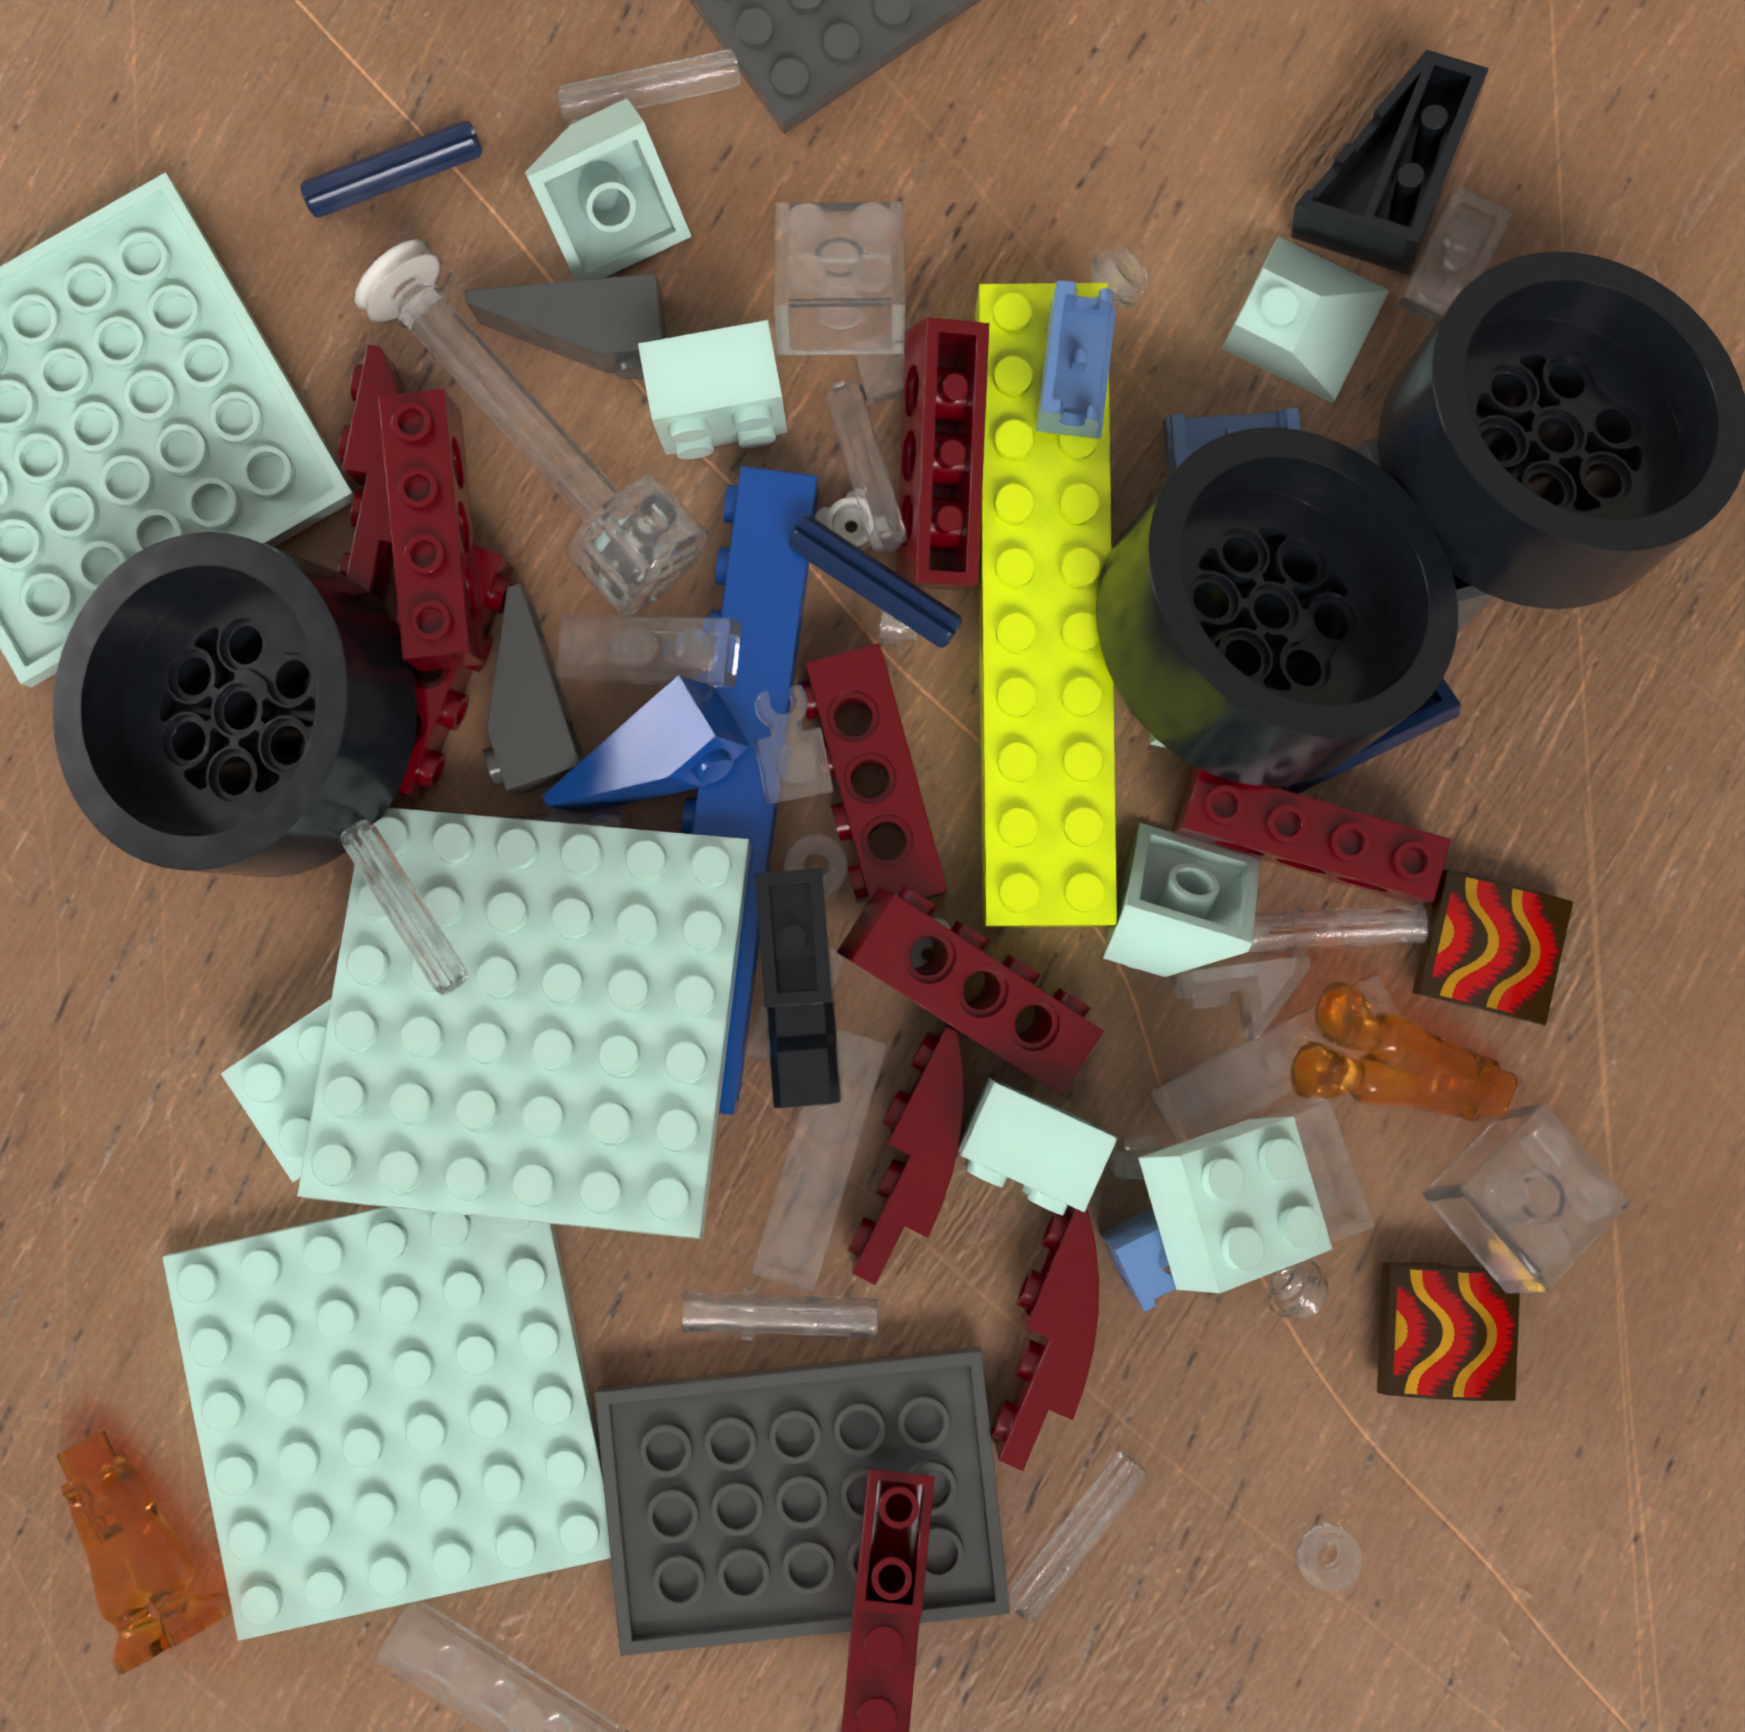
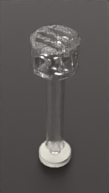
(631, 537)

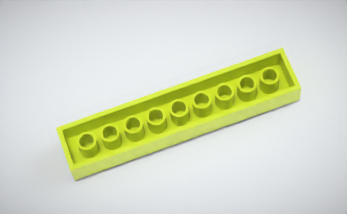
(1040, 653)

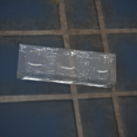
(648, 649)

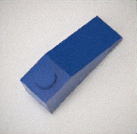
(665, 748)

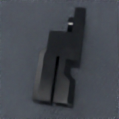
(798, 988)

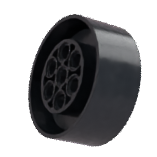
(1565, 428)
(1314, 599)
(141, 704)

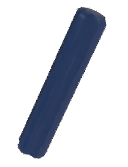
(391, 169)
(874, 581)

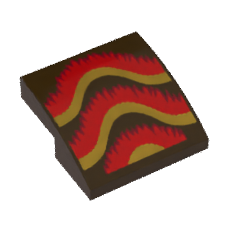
(1493, 947)
(1446, 1333)

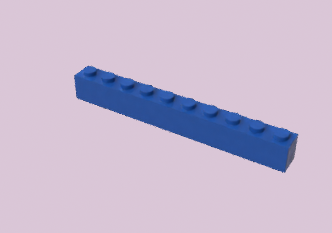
(767, 595)

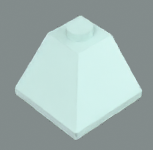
(607, 193)
(1305, 319)
(1182, 904)

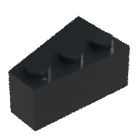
(1393, 174)

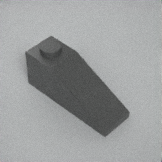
(579, 319)
(527, 711)

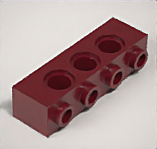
(942, 452)
(431, 530)
(863, 680)
(443, 702)
(1312, 837)
(1047, 1051)

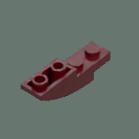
(363, 460)
(929, 1131)
(1064, 1309)
(887, 1602)

